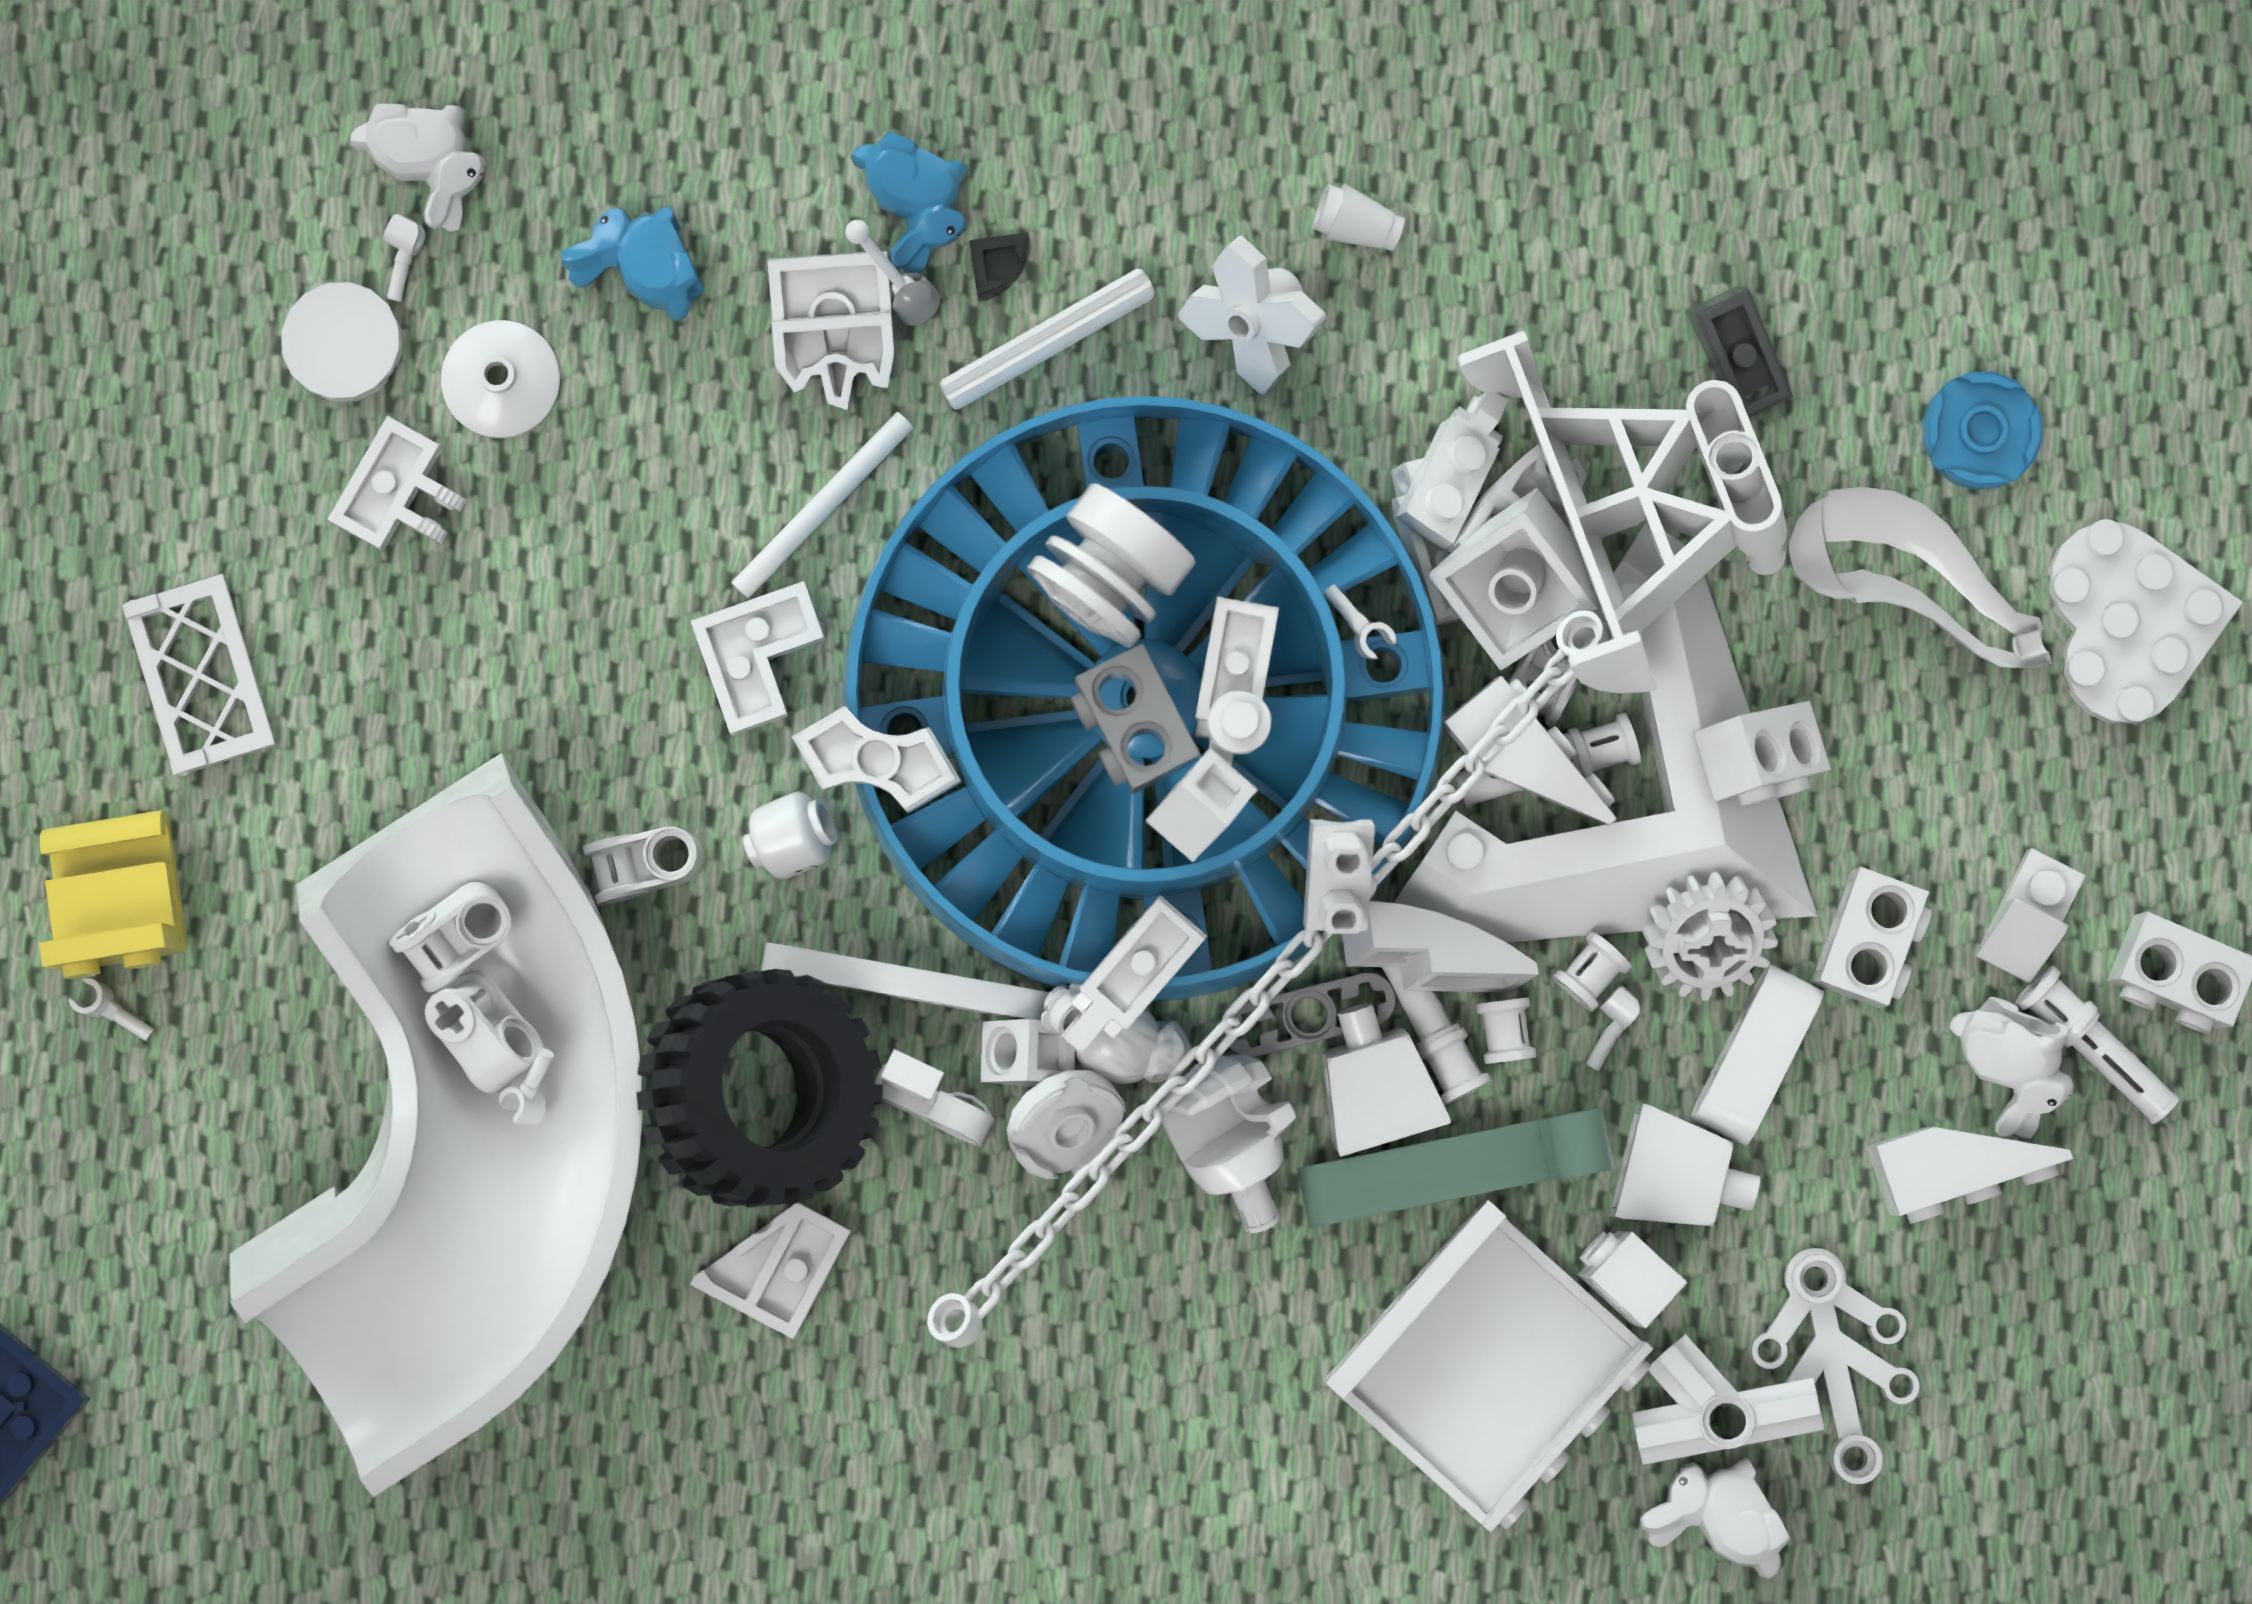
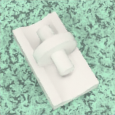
(1338, 876)

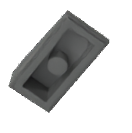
(1740, 347)

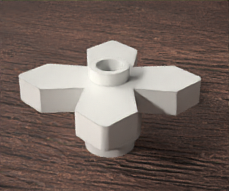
(1256, 310)

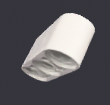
(1757, 1055)

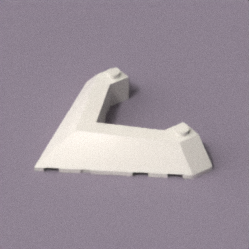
(1616, 871)

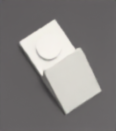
(2030, 916)

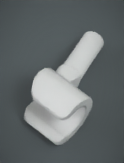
(408, 238)
(1358, 622)
(108, 1008)
(1623, 1010)
(526, 1099)

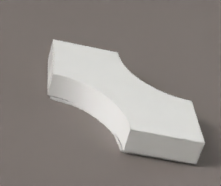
(904, 765)

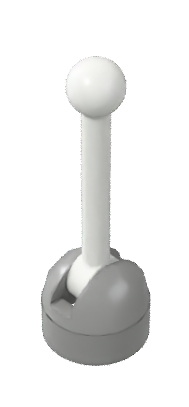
(911, 294)

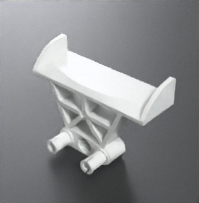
(1725, 439)

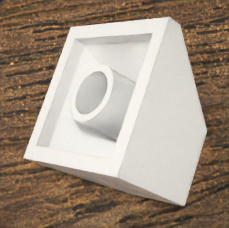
(1516, 579)

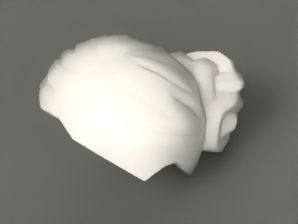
(1142, 1051)

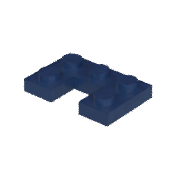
(34, 1409)

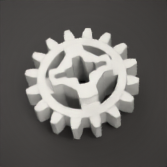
(1708, 935)

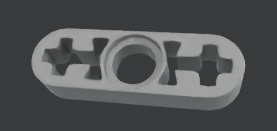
(1348, 990)

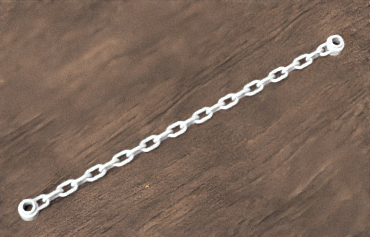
(953, 1307)

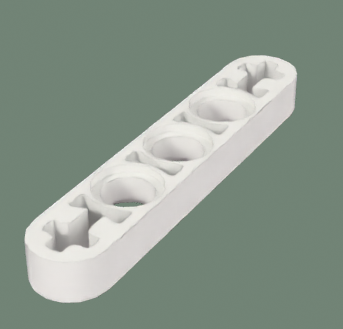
(907, 982)

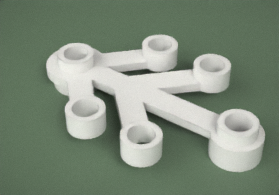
(1834, 1352)

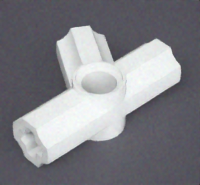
(1699, 1389)

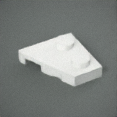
(778, 1268)

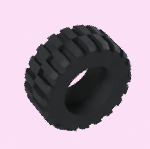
(831, 1081)

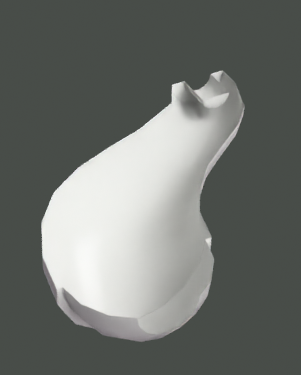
(1913, 527)

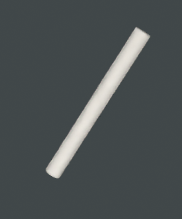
(822, 505)

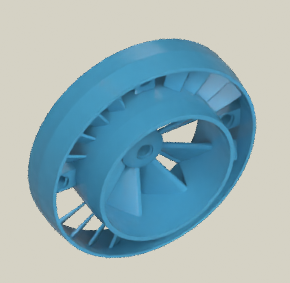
(1005, 650)

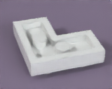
(742, 642)

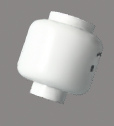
(790, 835)

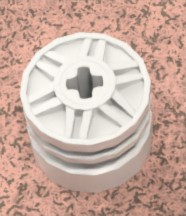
(1111, 565)

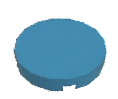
(1964, 445)

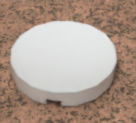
(341, 341)
(1064, 1122)

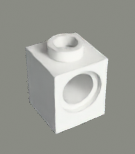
(1201, 805)
(1022, 1053)

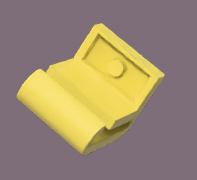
(112, 895)

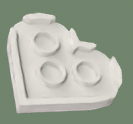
(2134, 620)

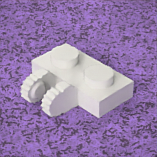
(387, 485)

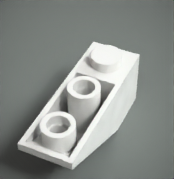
(1535, 760)
(1942, 1164)

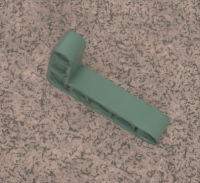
(1456, 1167)

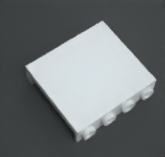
(1489, 1367)

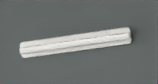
(1047, 339)

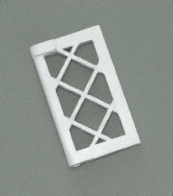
(245, 690)

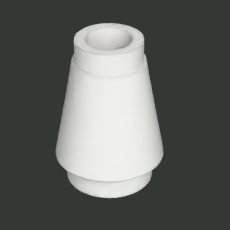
(1356, 219)

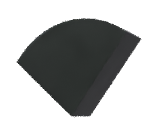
(998, 262)

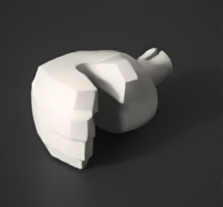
(1232, 1136)

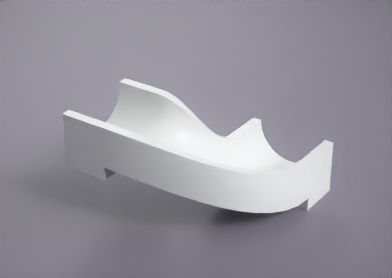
(465, 1236)

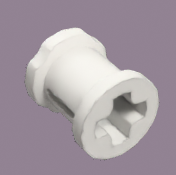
(1592, 971)
(1506, 1030)

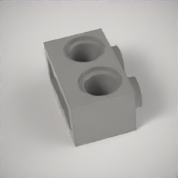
(1148, 714)

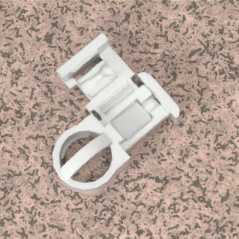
(913, 1089)

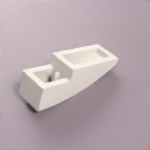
(1437, 951)

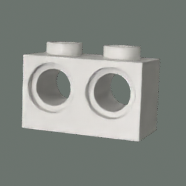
(1763, 754)
(1856, 931)
(2185, 959)
(1629, 1276)

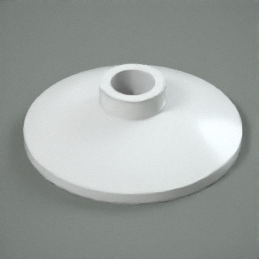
(519, 401)

